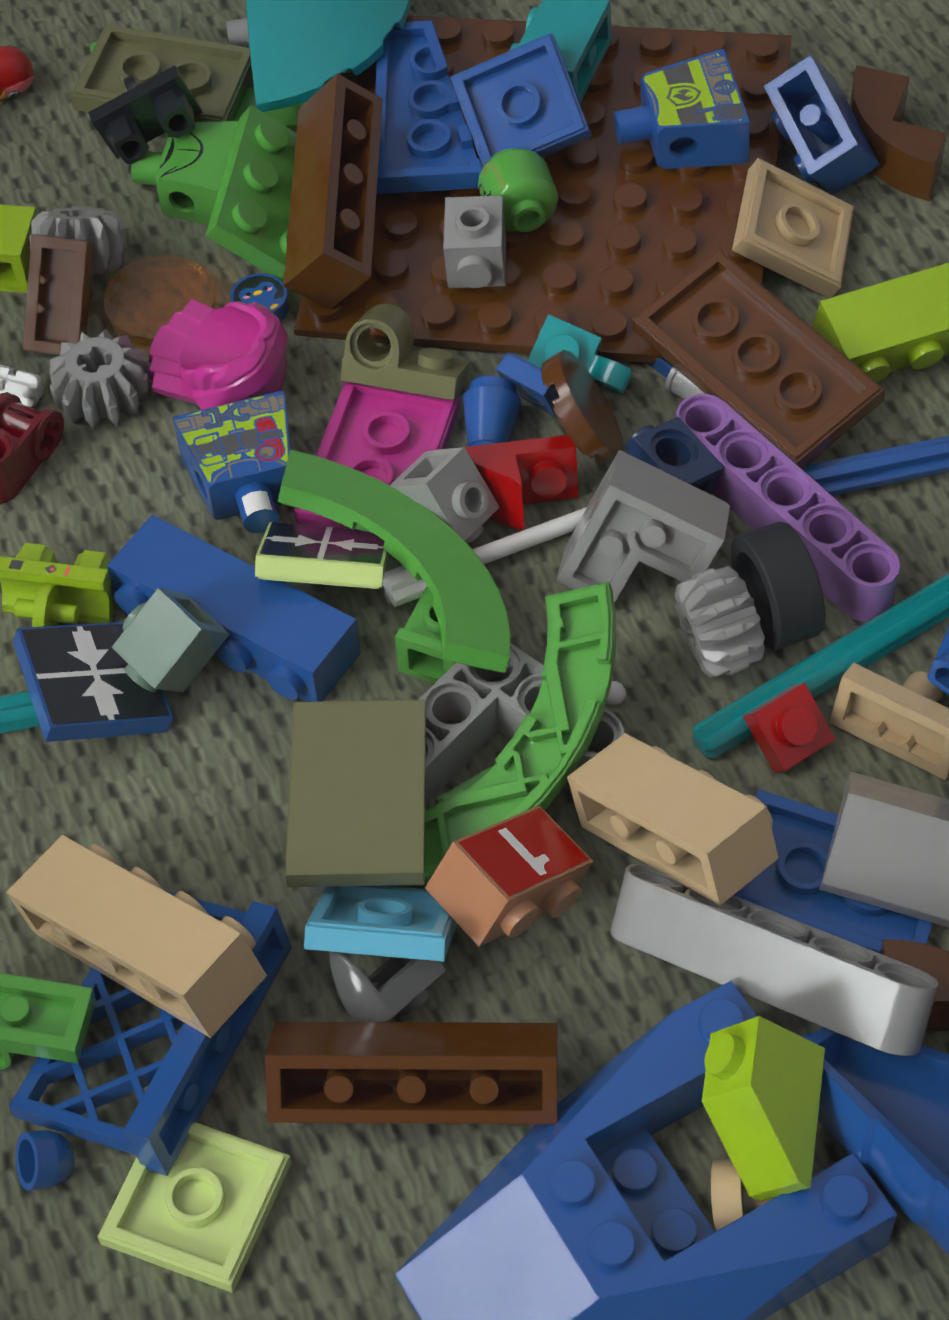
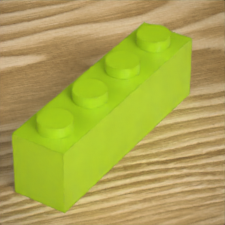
(890, 322)

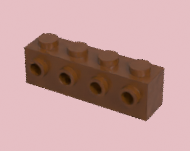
(333, 193)
(412, 1073)

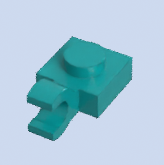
(584, 345)

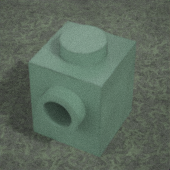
(168, 641)

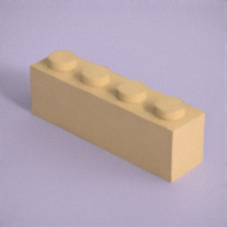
(139, 933)

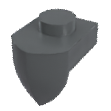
(392, 989)

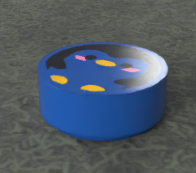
(263, 290)

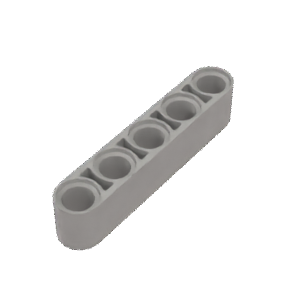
(777, 961)

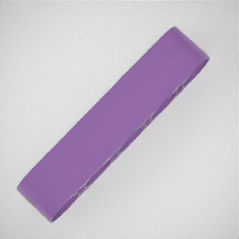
(768, 487)

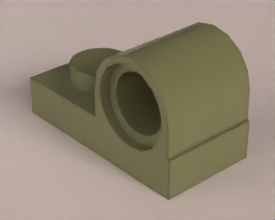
(398, 368)

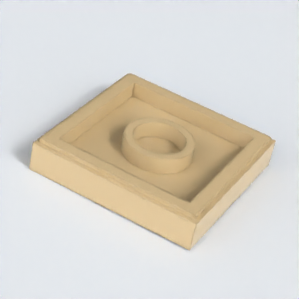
(793, 228)

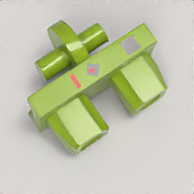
(54, 591)

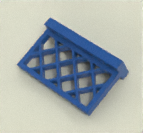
(177, 1084)

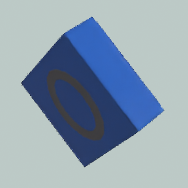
(528, 382)

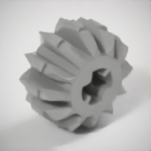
(87, 223)
(99, 378)
(719, 621)

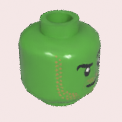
(525, 187)

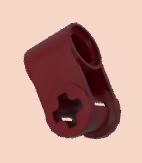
(25, 442)

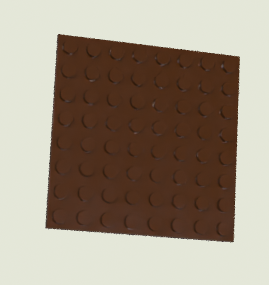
(619, 220)

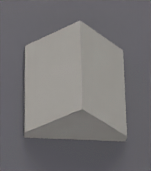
(891, 849)

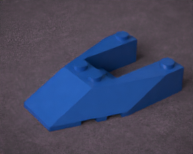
(602, 1227)

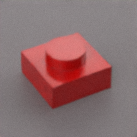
(789, 727)

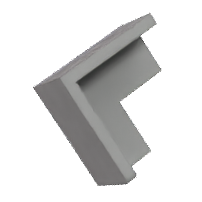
(646, 519)

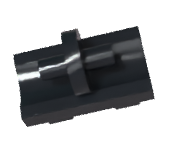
(145, 113)

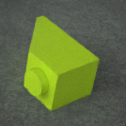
(765, 1103)

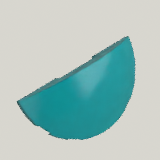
(310, 41)

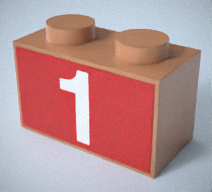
(509, 876)

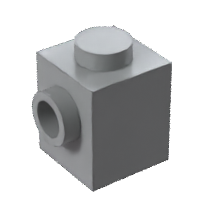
(478, 253)
(451, 489)

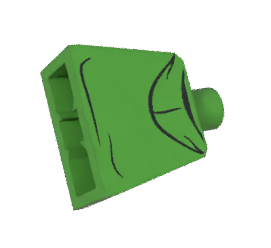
(189, 170)

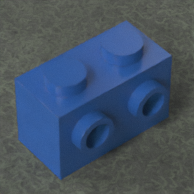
(820, 125)

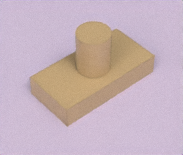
(896, 717)

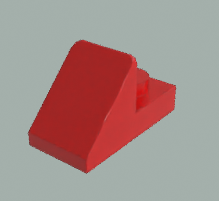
(527, 474)

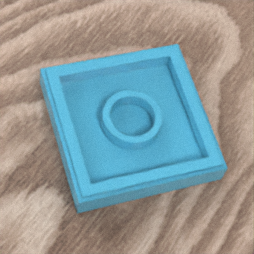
(380, 923)

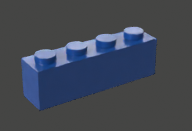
(271, 625)

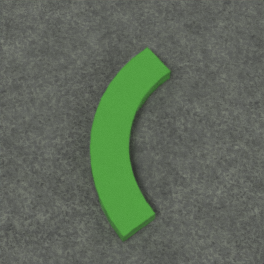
(463, 592)
(554, 734)

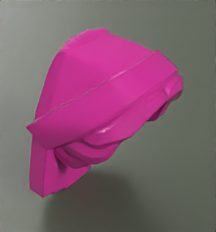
(219, 354)

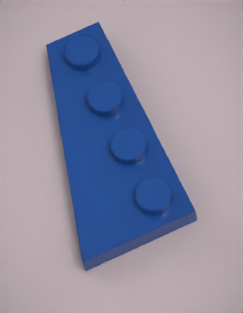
(421, 120)

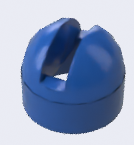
(43, 1159)

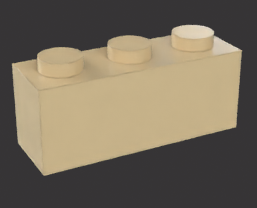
(674, 818)

